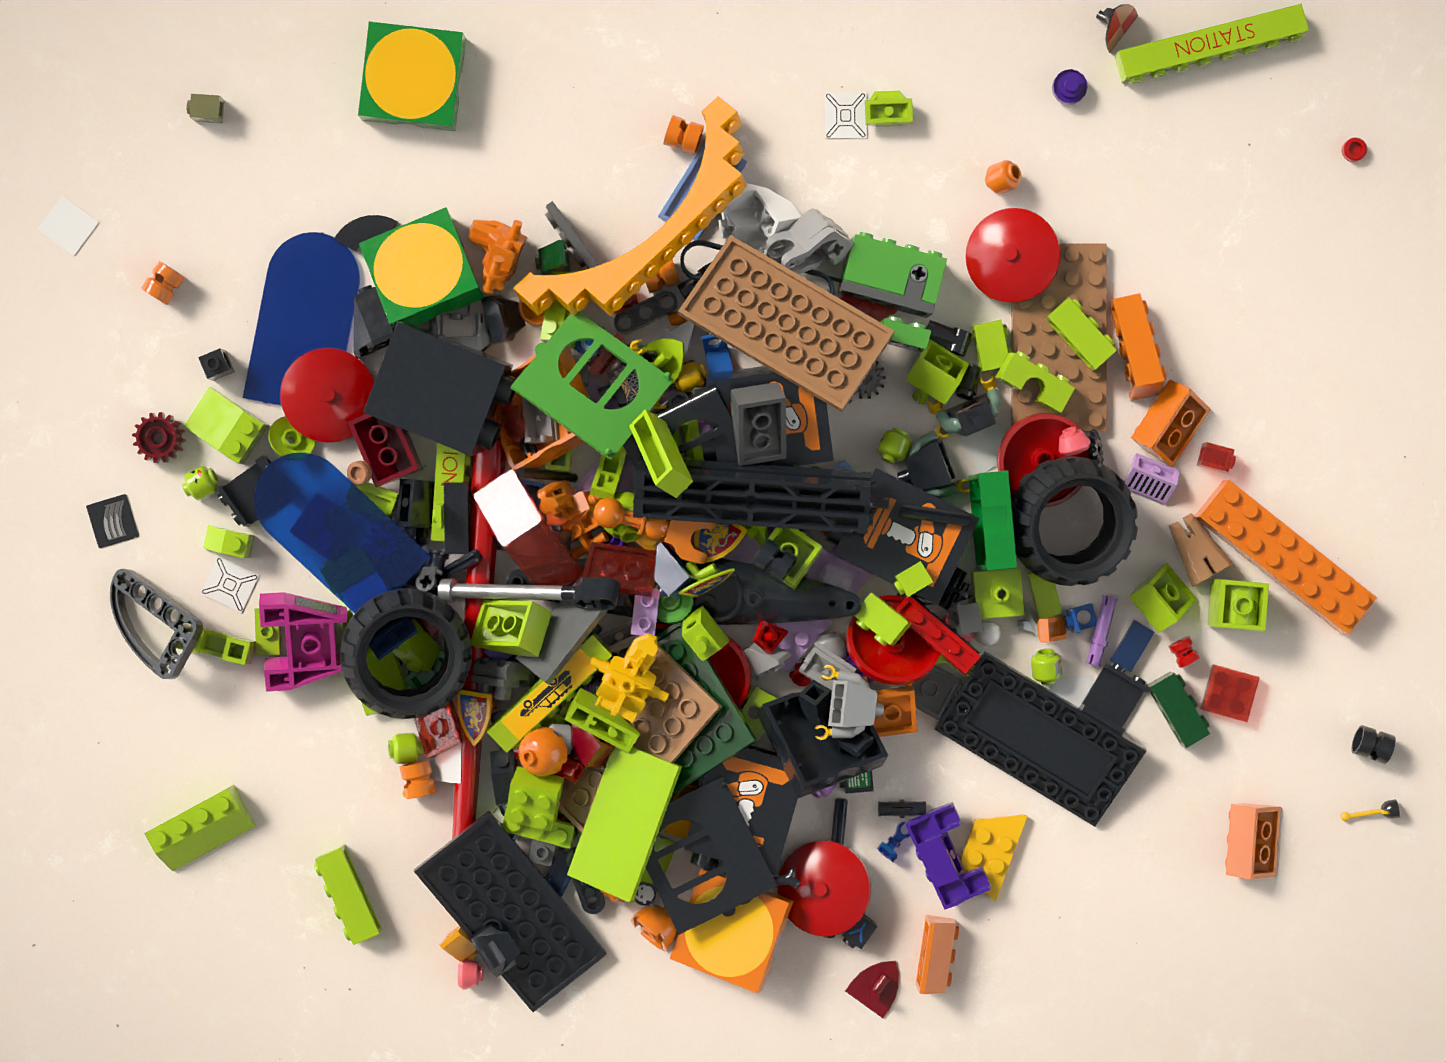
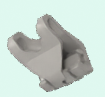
(810, 242)

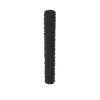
(547, 475)

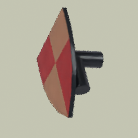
(1118, 21)

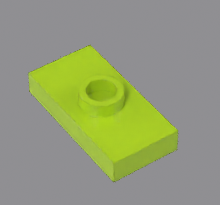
(267, 638)

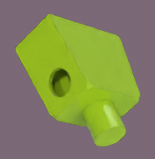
(705, 635)

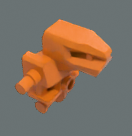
(502, 248)
(574, 512)

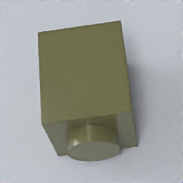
(205, 108)

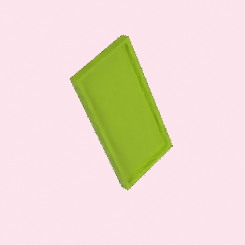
(624, 822)

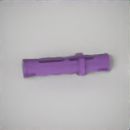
(1101, 631)

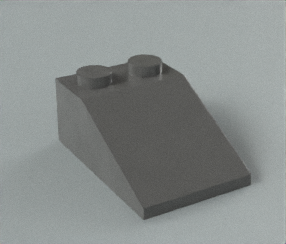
(759, 423)

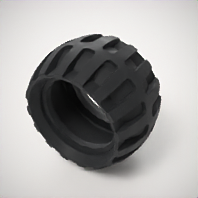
(1114, 535)
(409, 702)

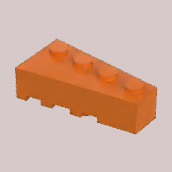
(1138, 346)

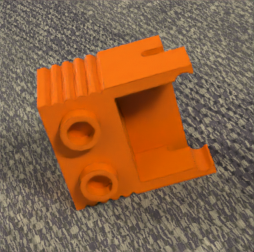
(899, 711)

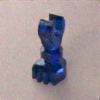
(894, 842)

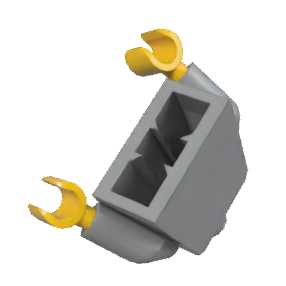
(851, 705)

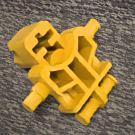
(628, 679)

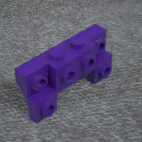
(941, 859)

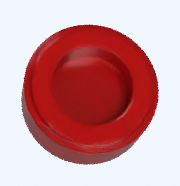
(1354, 149)

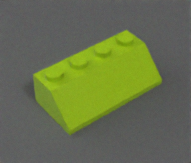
(200, 829)

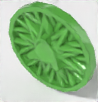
(673, 610)

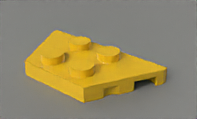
(992, 846)

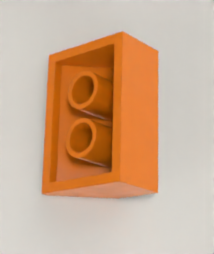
(1171, 422)
(1253, 841)
(936, 955)

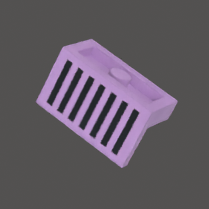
(1152, 478)

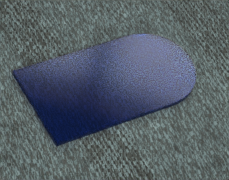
(302, 309)
(334, 529)

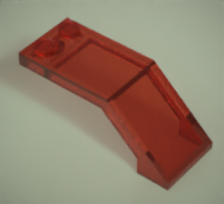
(525, 532)

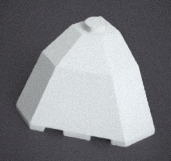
(757, 216)

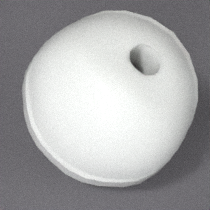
(989, 635)

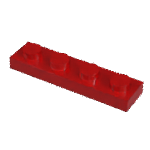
(938, 635)

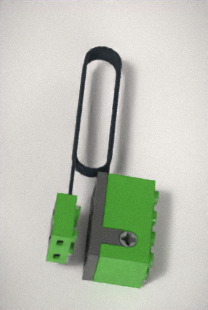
(884, 276)

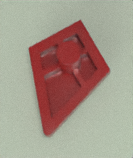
(769, 636)

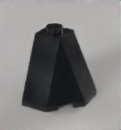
(371, 324)

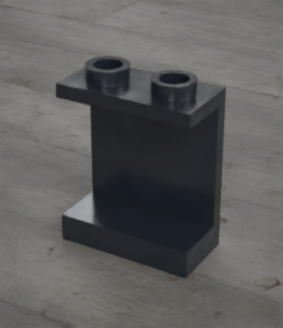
(240, 493)
(1113, 696)

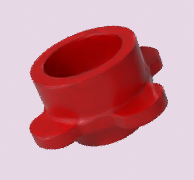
(799, 678)

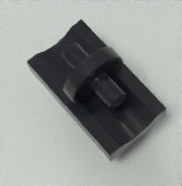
(953, 589)

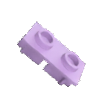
(645, 614)

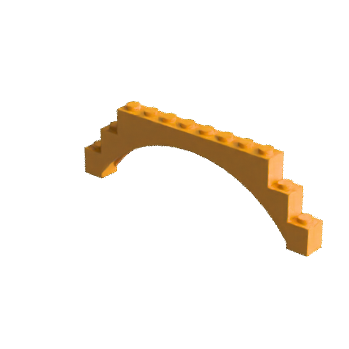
(619, 279)

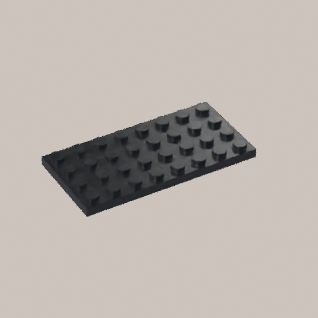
(489, 881)

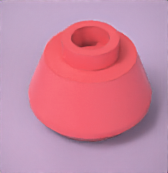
(1073, 442)
(469, 974)

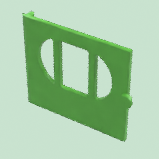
(552, 394)

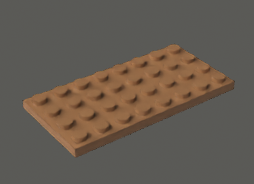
(1082, 278)
(786, 323)
(663, 729)

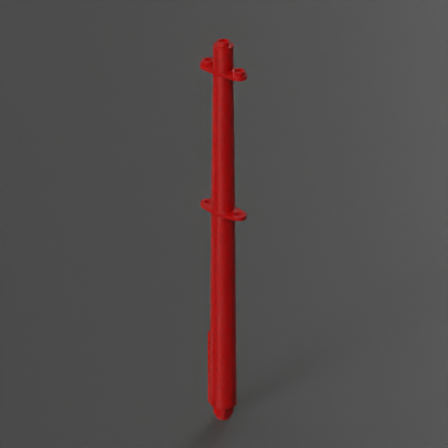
(485, 468)

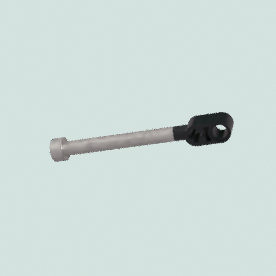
(587, 594)

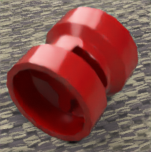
(1184, 652)

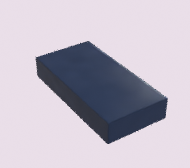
(1132, 645)
(557, 873)

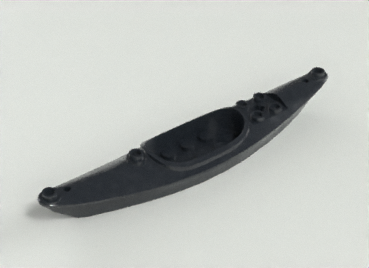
(750, 597)

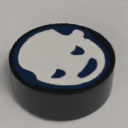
(645, 894)

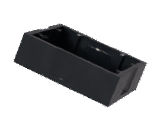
(807, 760)

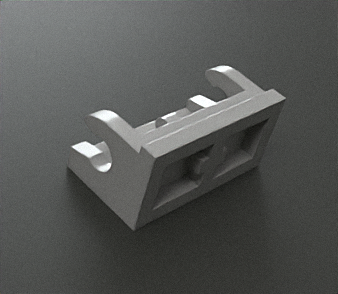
(539, 426)
(820, 657)

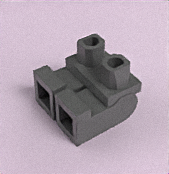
(503, 675)

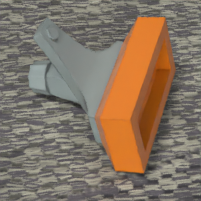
(1047, 629)

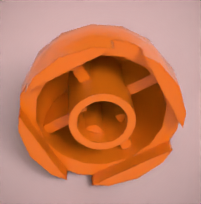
(542, 752)
(655, 926)

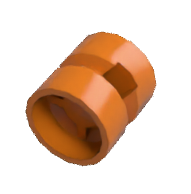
(683, 135)
(666, 276)
(162, 282)
(417, 779)

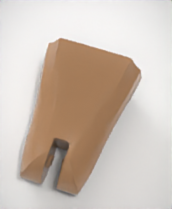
(1198, 550)

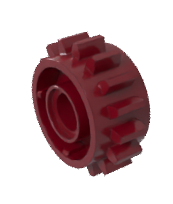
(170, 443)

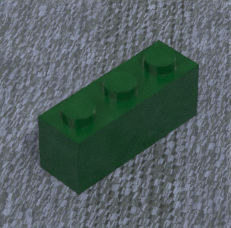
(1179, 709)

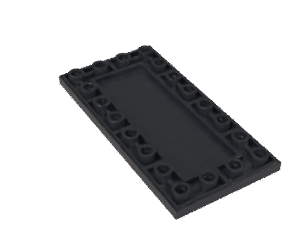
(1040, 739)

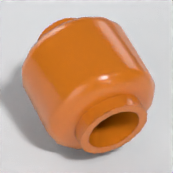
(1003, 177)

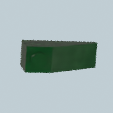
(553, 258)

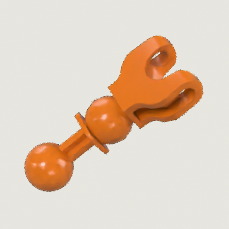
(610, 513)

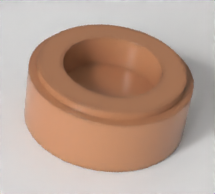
(359, 472)

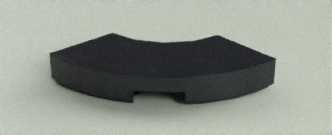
(364, 229)

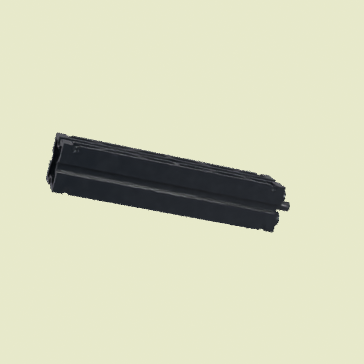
(763, 497)

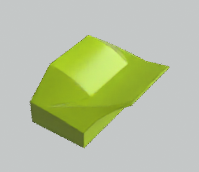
(888, 109)

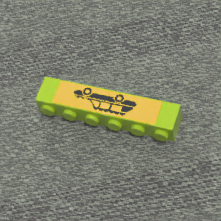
(543, 699)

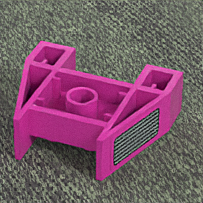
(308, 639)

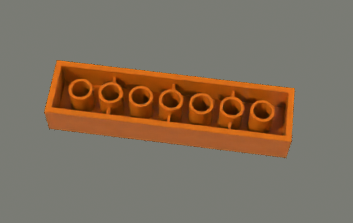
(1285, 557)

